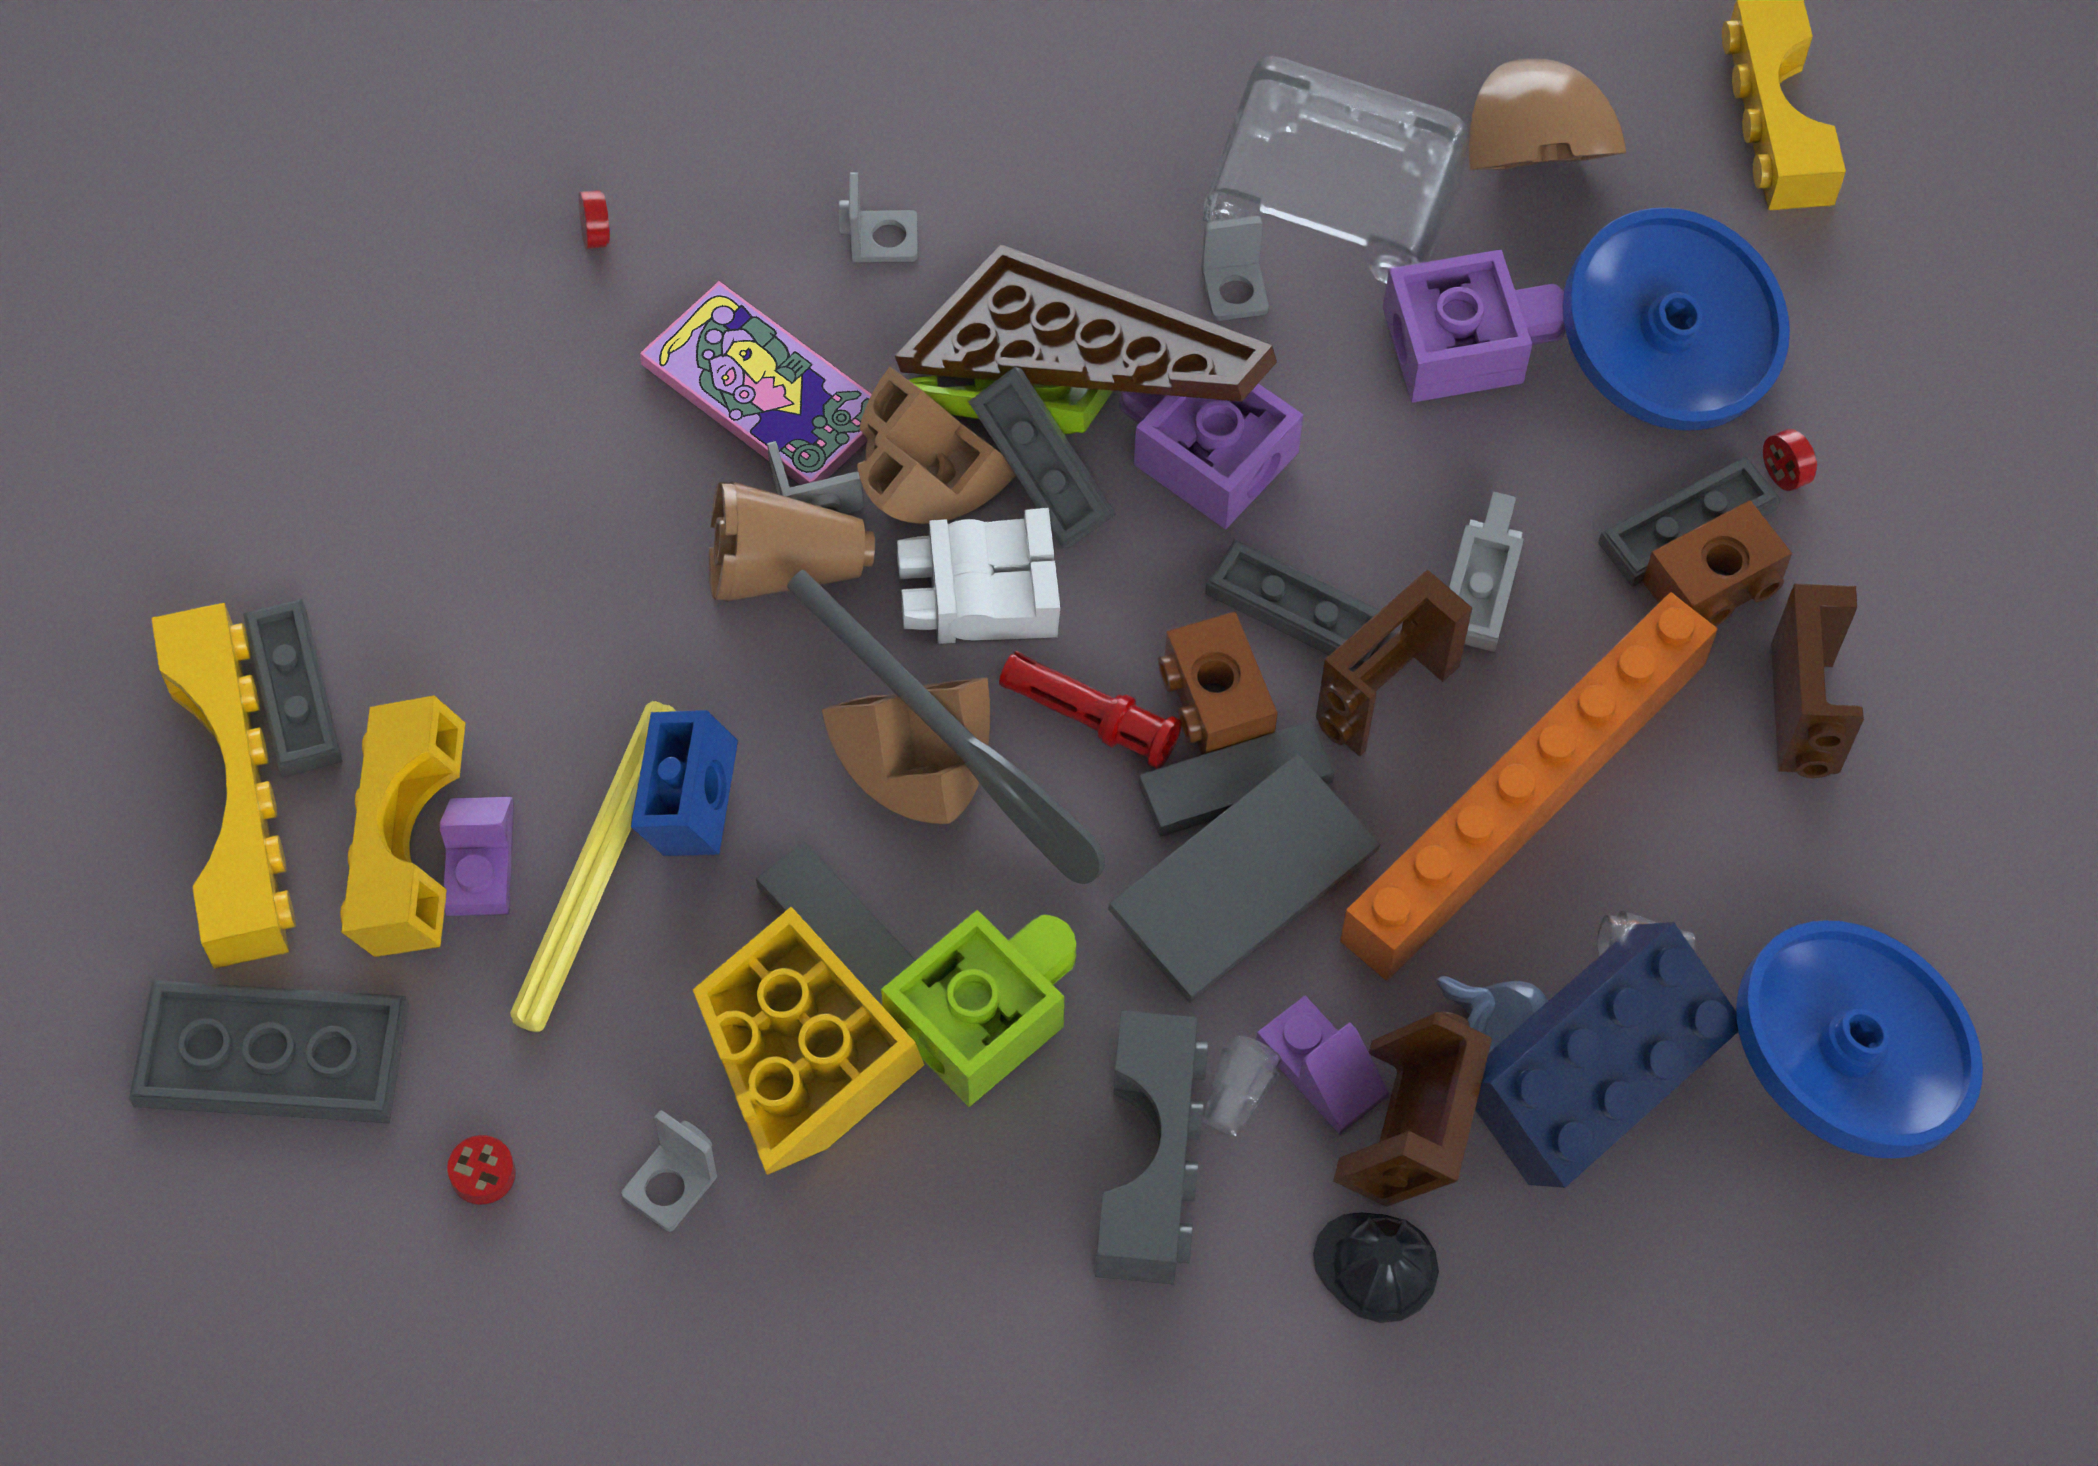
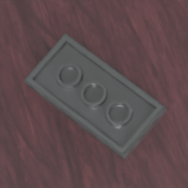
(1243, 877)
(269, 1051)

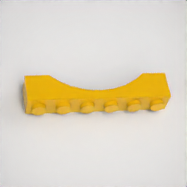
(238, 889)

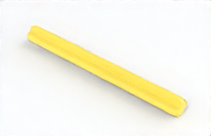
(584, 887)

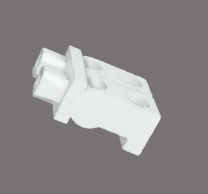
(985, 579)

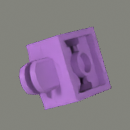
(1465, 324)
(1213, 449)

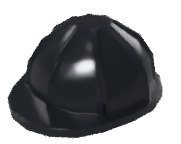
(1376, 1265)

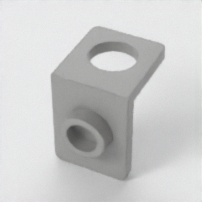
(863, 224)
(1233, 254)
(837, 493)
(683, 1152)

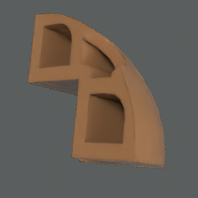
(1540, 115)
(923, 458)
(902, 758)

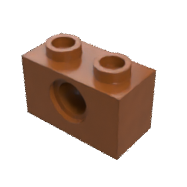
(1733, 542)
(1221, 655)

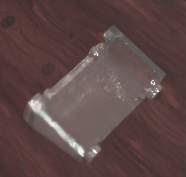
(1340, 162)

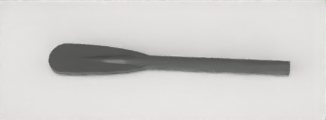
(1028, 806)

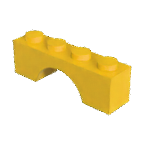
(1794, 155)
(407, 758)

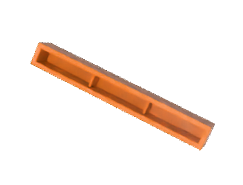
(1527, 786)

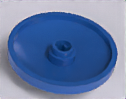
(1676, 319)
(1859, 1039)

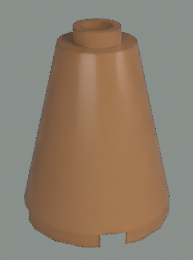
(771, 537)

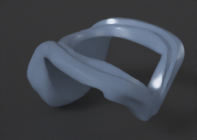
(1495, 1008)

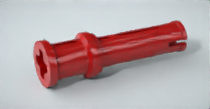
(1115, 718)

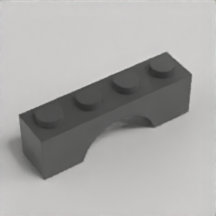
(1141, 1220)

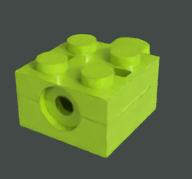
(983, 999)

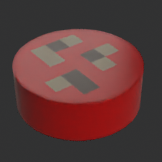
(594, 219)
(1789, 459)
(481, 1169)

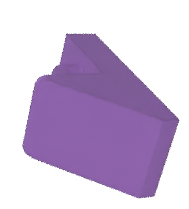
(477, 855)
(1325, 1063)

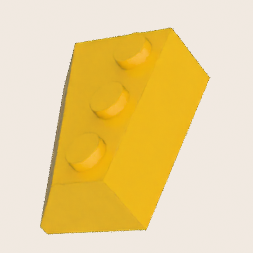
(801, 1041)

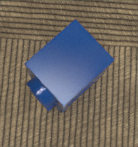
(684, 783)

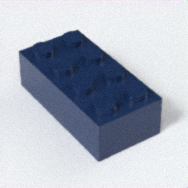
(1603, 1054)

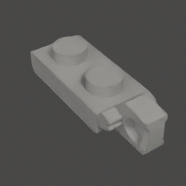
(1487, 570)

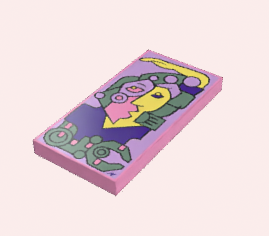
(761, 384)

